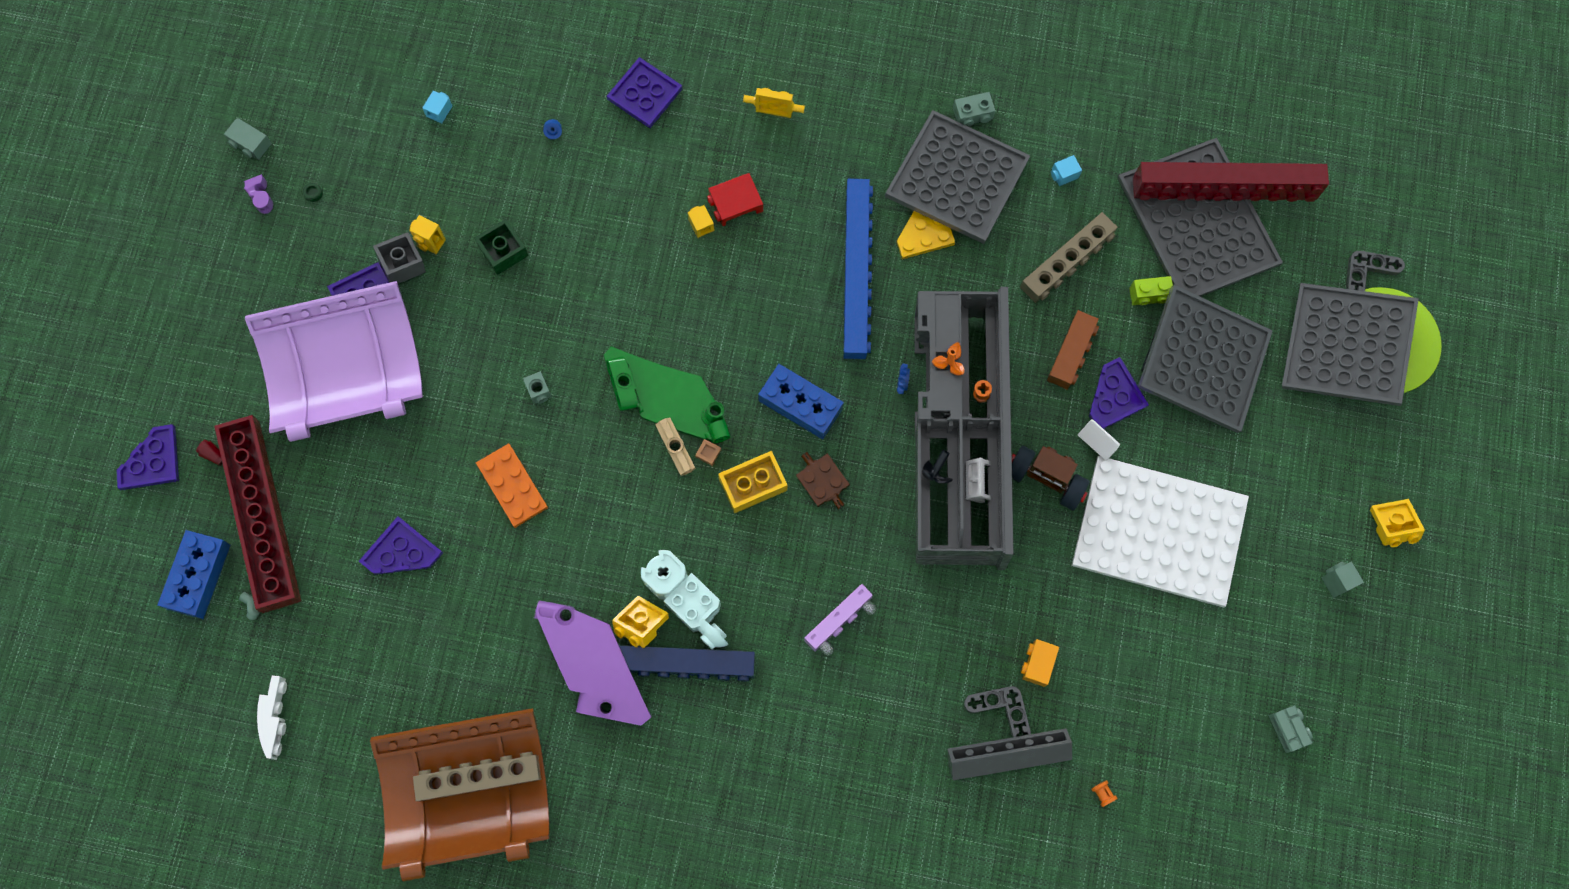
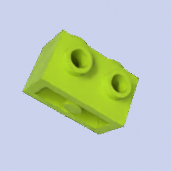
(1150, 290)

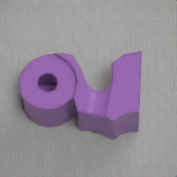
(260, 198)

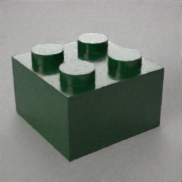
(501, 246)

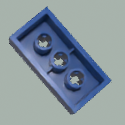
(800, 389)
(182, 578)

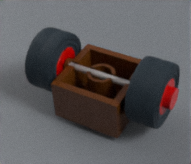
(1053, 472)

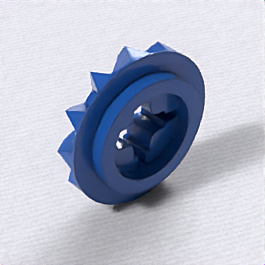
(903, 379)

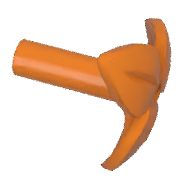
(954, 353)

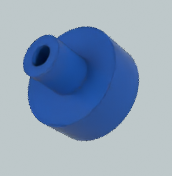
(552, 129)

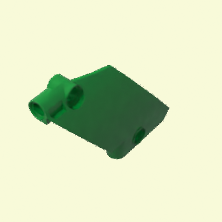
(666, 393)

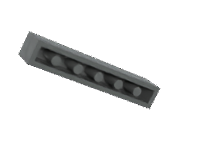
(1009, 754)

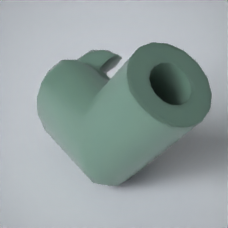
(252, 613)

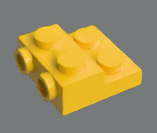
(1397, 523)
(639, 622)

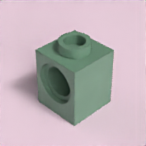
(532, 382)

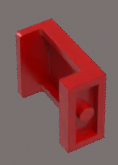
(734, 198)

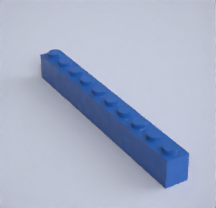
(856, 269)

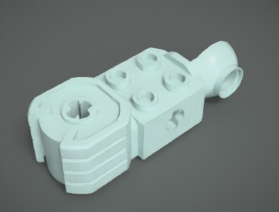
(684, 596)

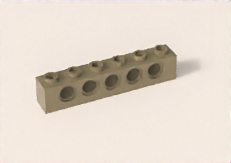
(1100, 225)
(425, 791)

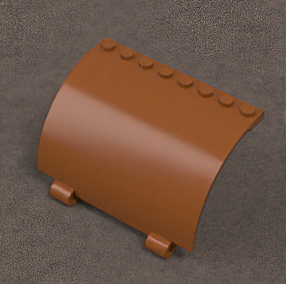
(464, 823)

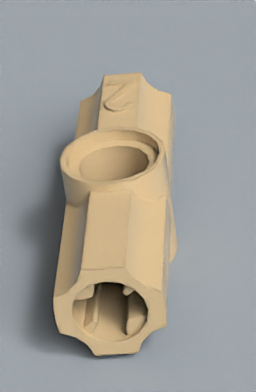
(669, 436)

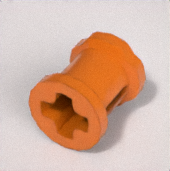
(982, 384)
(1104, 793)

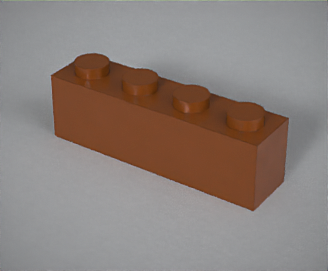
(1072, 350)

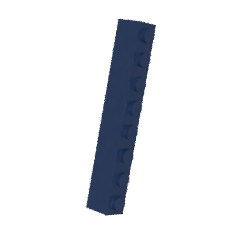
(689, 662)

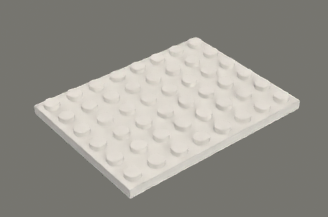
(1160, 531)

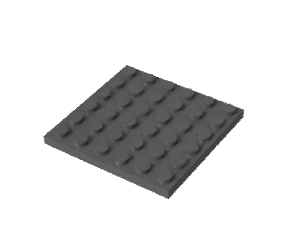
(957, 176)
(1350, 344)
(1205, 359)

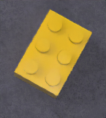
(753, 482)

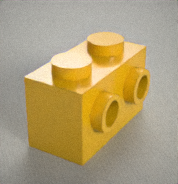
(427, 234)

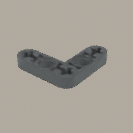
(1361, 268)
(1003, 701)

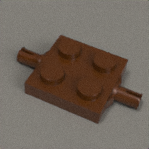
(822, 480)

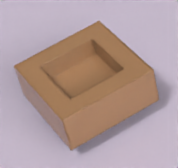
(708, 452)

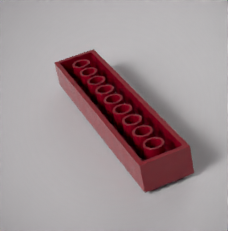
(1230, 181)
(257, 514)

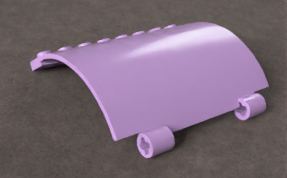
(337, 359)

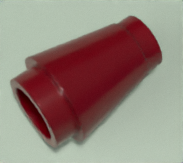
(210, 452)

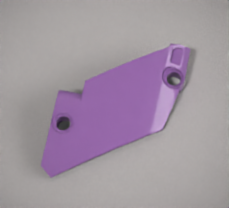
(592, 664)

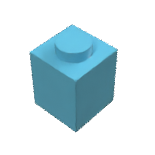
(437, 106)
(1066, 170)

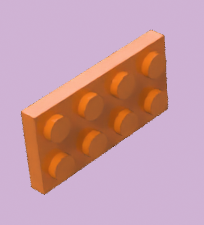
(511, 485)

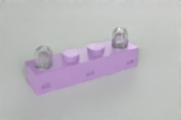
(838, 617)

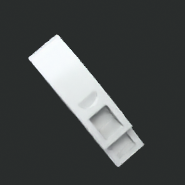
(269, 725)

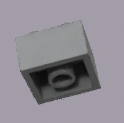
(399, 258)

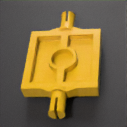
(774, 102)

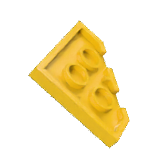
(923, 236)

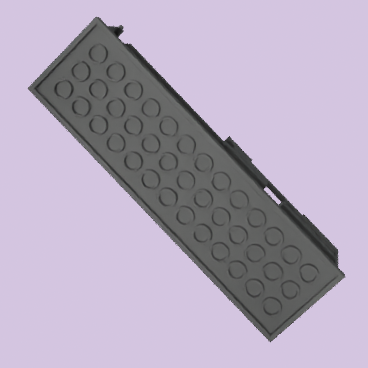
(939, 323)

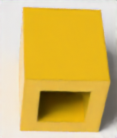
(700, 221)

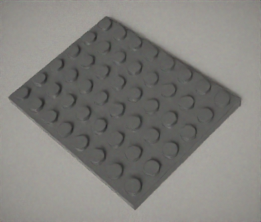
(1207, 240)

